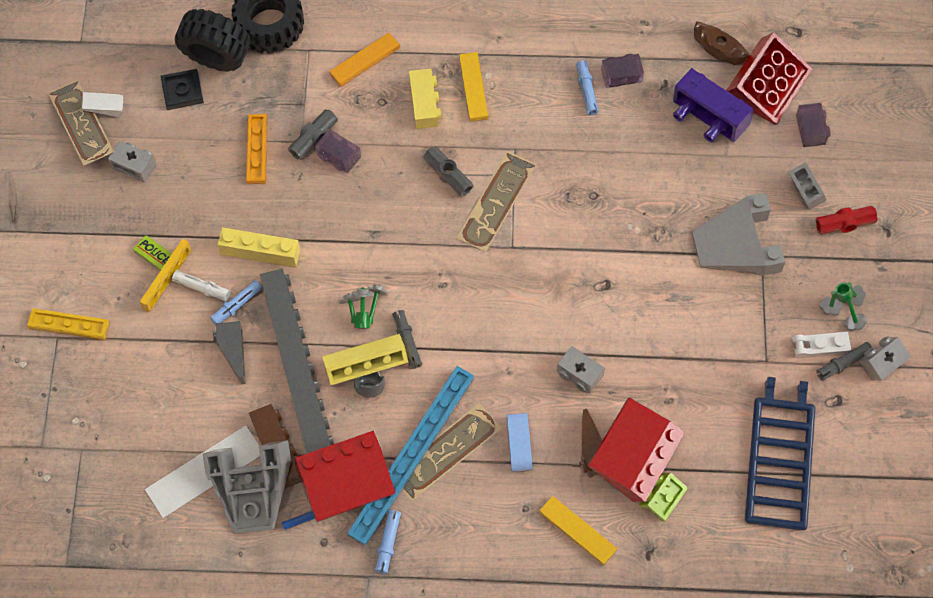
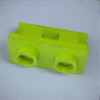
(664, 496)

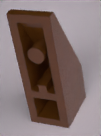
(589, 443)

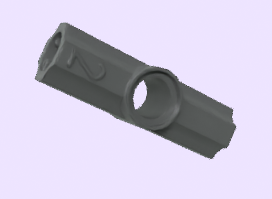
(312, 133)
(441, 163)

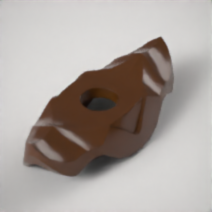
(732, 51)

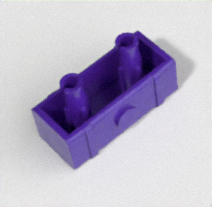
(711, 105)

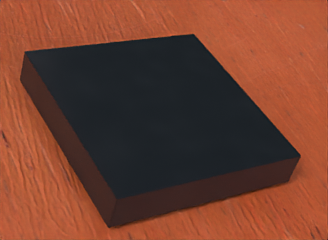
(182, 89)

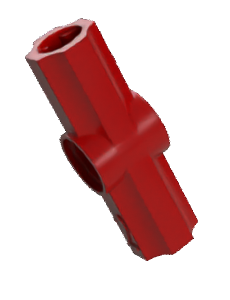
(846, 220)

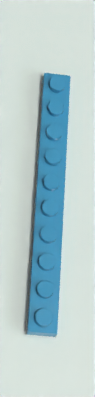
(413, 453)

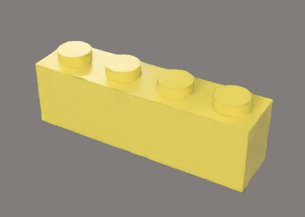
(259, 247)
(365, 359)

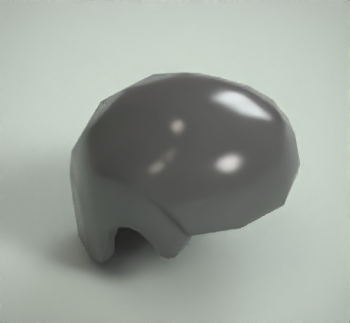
(369, 385)

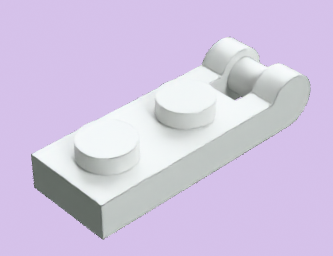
(821, 344)

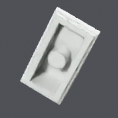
(102, 103)

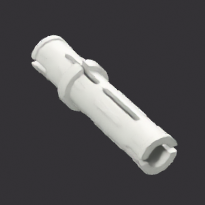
(208, 288)

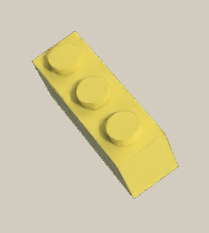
(424, 98)

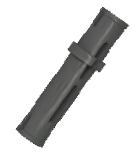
(407, 338)
(838, 364)

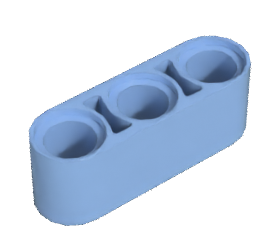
(519, 442)

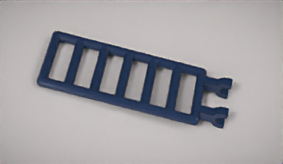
(806, 466)

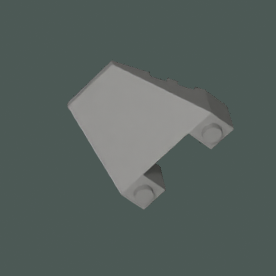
(733, 242)
(250, 492)

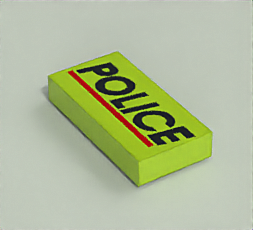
(152, 252)

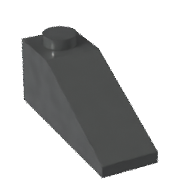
(230, 342)

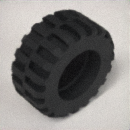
(271, 36)
(212, 40)

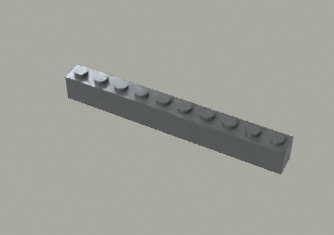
(295, 361)

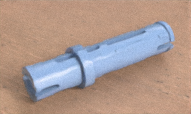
(585, 81)
(254, 288)
(386, 550)

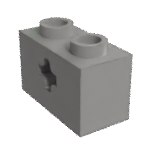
(132, 161)
(807, 185)
(884, 358)
(576, 361)

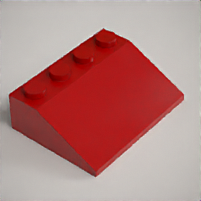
(770, 78)
(636, 450)
(344, 476)

